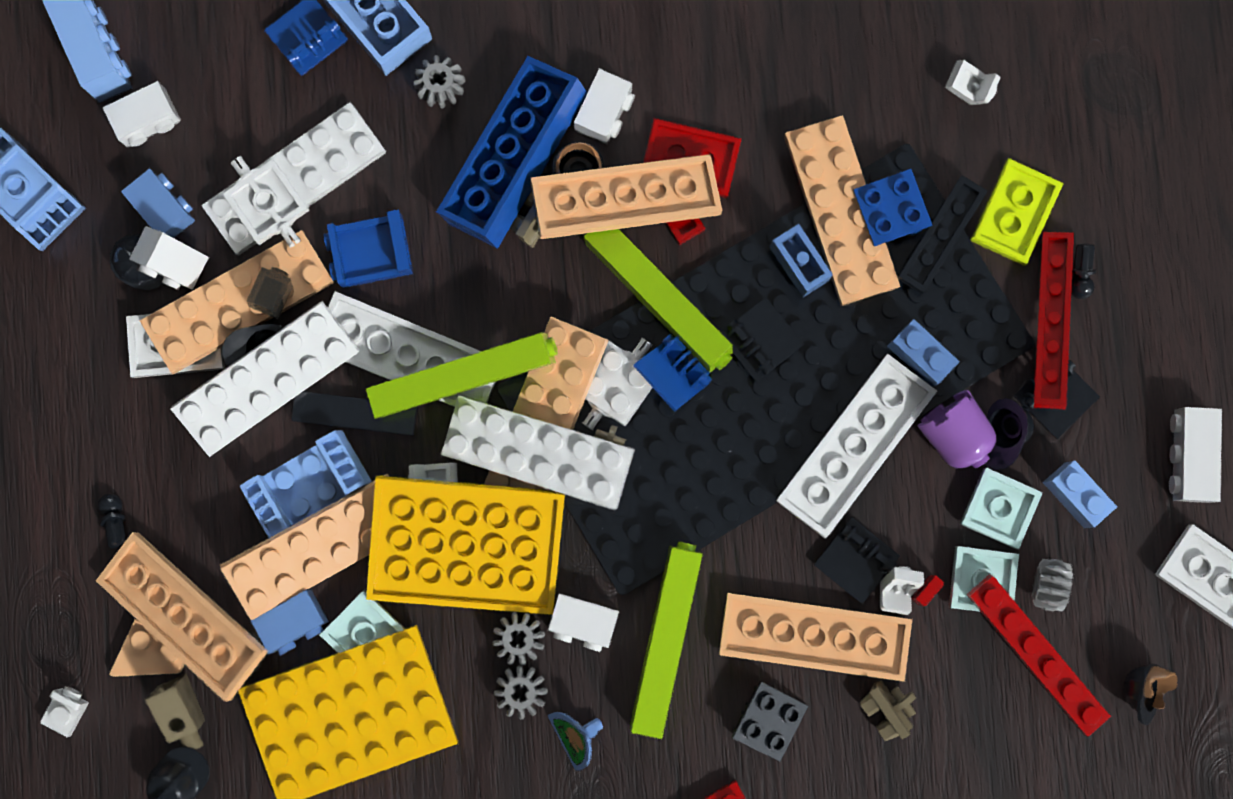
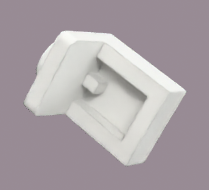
(972, 84)
(436, 472)
(898, 588)

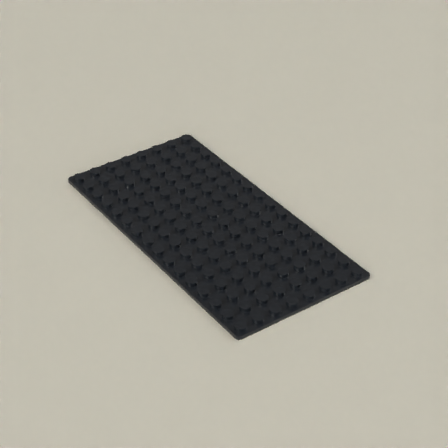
(746, 439)

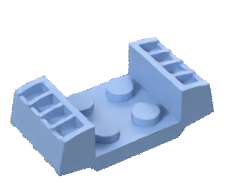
(31, 197)
(305, 483)

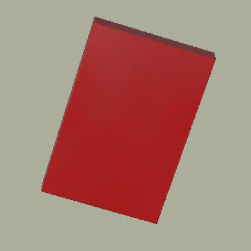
(678, 141)

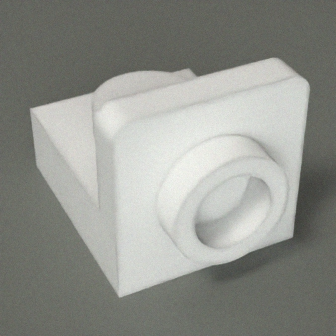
(64, 711)

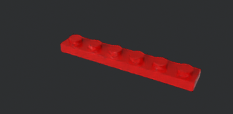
(1054, 320)
(1038, 655)

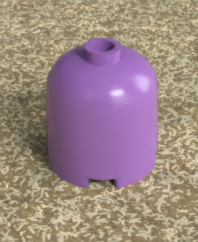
(960, 432)

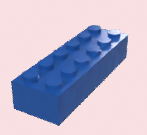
(512, 151)

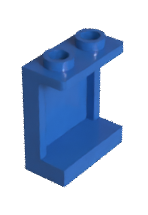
(368, 250)

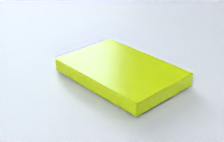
(1016, 212)

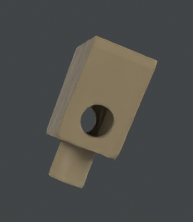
(175, 702)

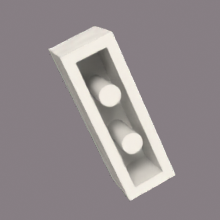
(1196, 454)

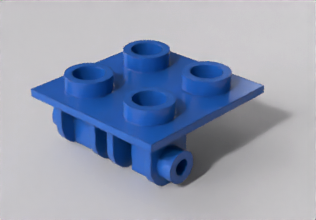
(306, 35)
(893, 207)
(672, 373)

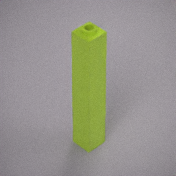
(661, 297)
(462, 375)
(666, 640)

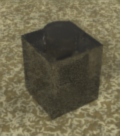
(270, 292)

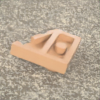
(144, 655)

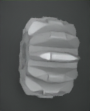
(445, 73)
(1052, 585)
(508, 637)
(530, 695)

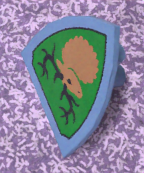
(575, 737)

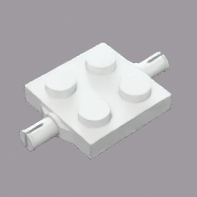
(265, 202)
(617, 385)

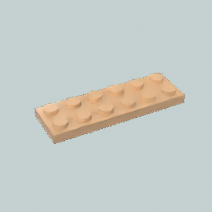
(827, 177)
(625, 196)
(210, 313)
(559, 389)
(303, 553)
(181, 616)
(815, 637)

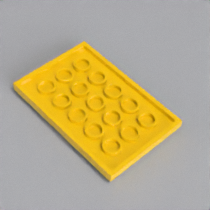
(464, 545)
(348, 715)

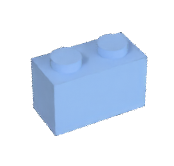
(1079, 494)

